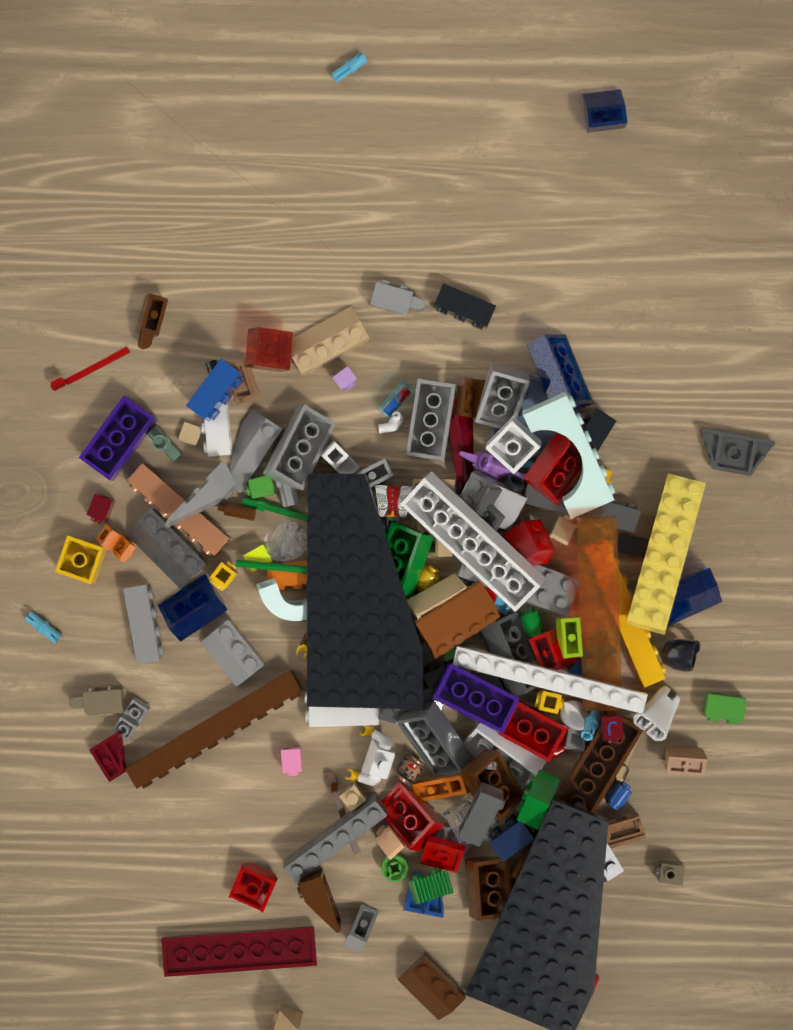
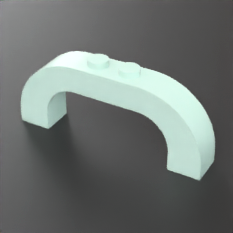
(279, 605)

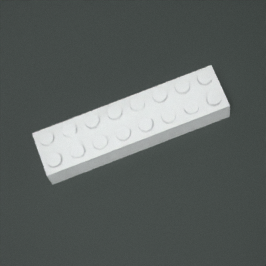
(473, 541)

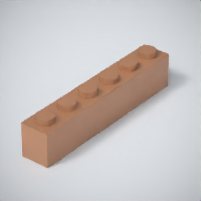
(167, 499)

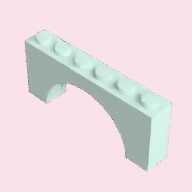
(559, 416)

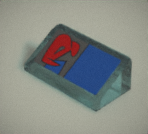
(395, 399)

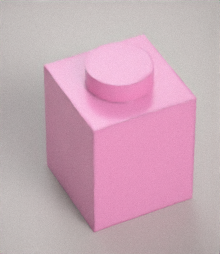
(292, 760)

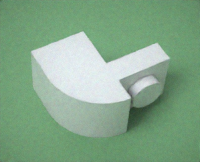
(339, 459)

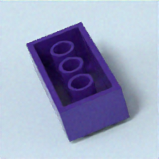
(118, 438)
(474, 698)

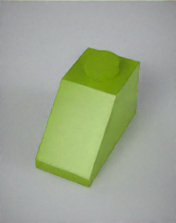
(569, 636)

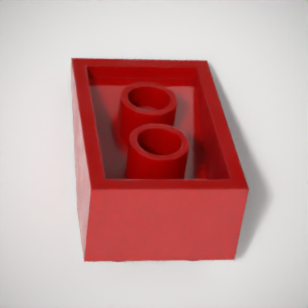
(410, 817)

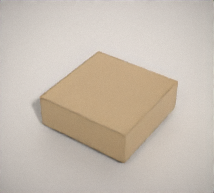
(190, 434)

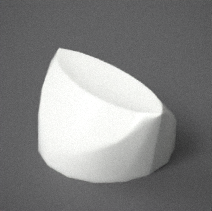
(573, 715)

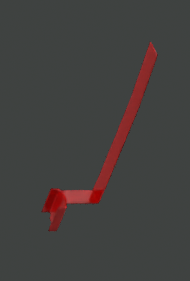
(60, 382)

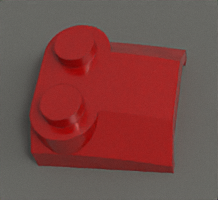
(253, 886)

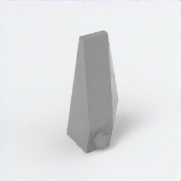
(252, 446)
(213, 491)

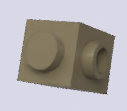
(670, 872)

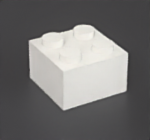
(513, 444)

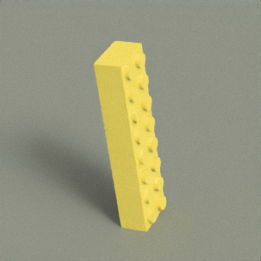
(666, 554)

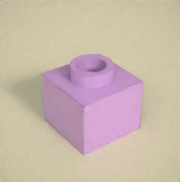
(345, 379)

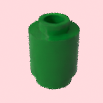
(532, 622)

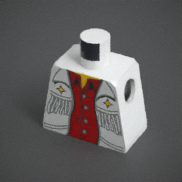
(389, 501)

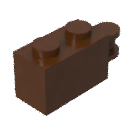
(150, 319)

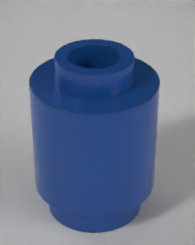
(618, 795)

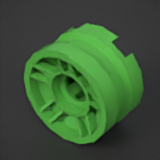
(395, 875)

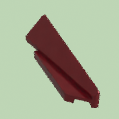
(461, 440)

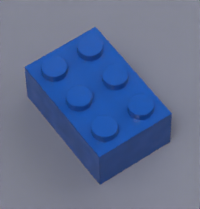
(215, 391)

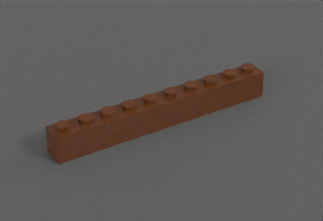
(213, 729)

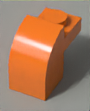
(116, 543)

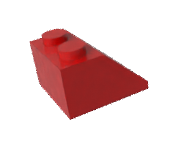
(531, 541)

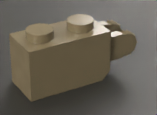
(100, 701)

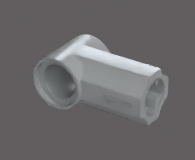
(288, 495)

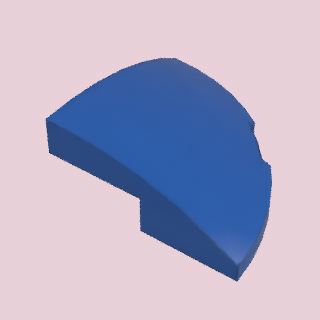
(431, 908)

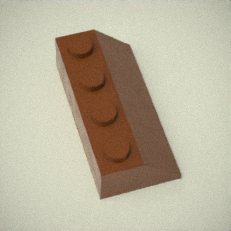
(457, 619)

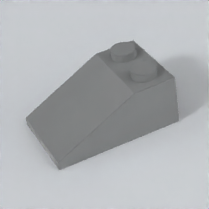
(501, 395)
(508, 502)

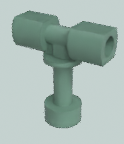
(163, 443)

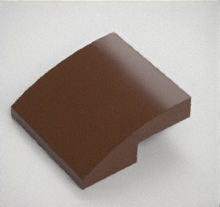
(468, 396)

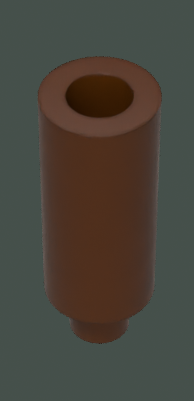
(238, 510)

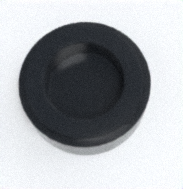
(514, 483)

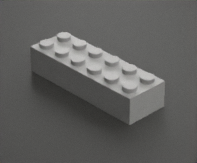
(552, 596)

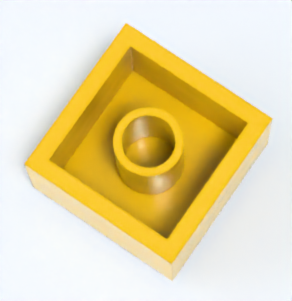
(81, 559)

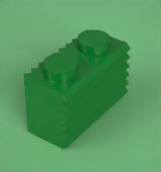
(430, 886)

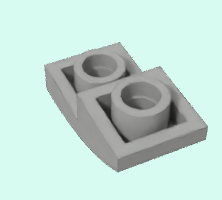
(131, 718)

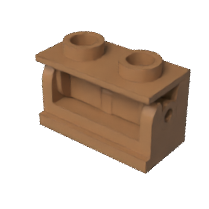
(248, 389)
(684, 761)
(625, 830)

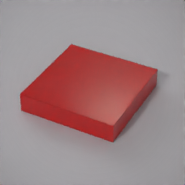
(442, 854)

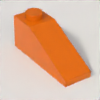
(440, 787)

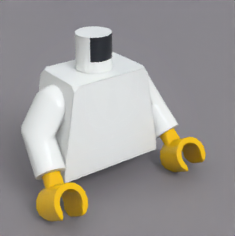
(377, 761)

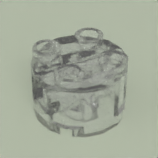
(286, 541)

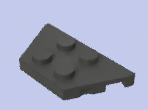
(734, 452)

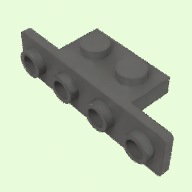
(487, 510)

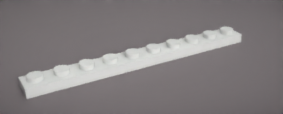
(550, 679)

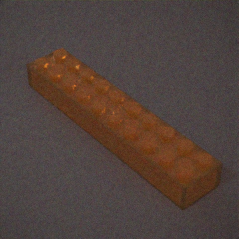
(599, 602)

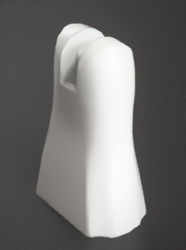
(658, 714)

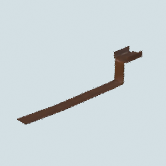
(332, 783)

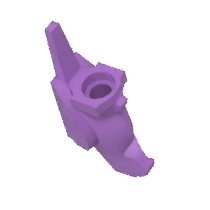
(490, 465)

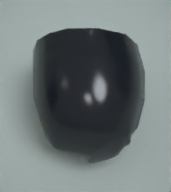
(680, 654)

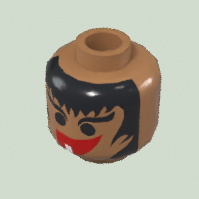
(409, 769)

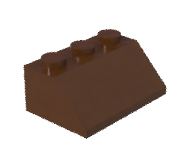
(487, 886)
(432, 987)

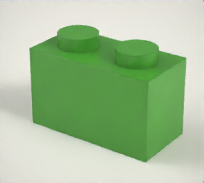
(724, 707)

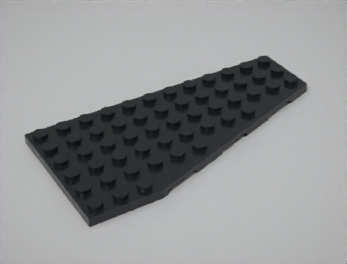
(358, 615)
(548, 933)

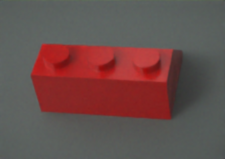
(555, 469)
(534, 731)

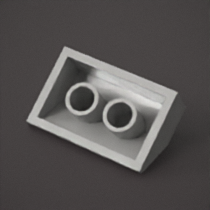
(233, 652)

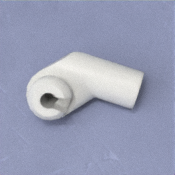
(393, 424)

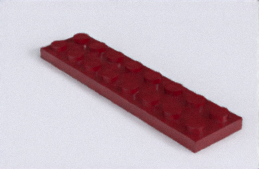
(239, 951)

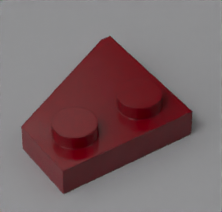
(110, 756)

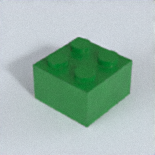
(537, 799)

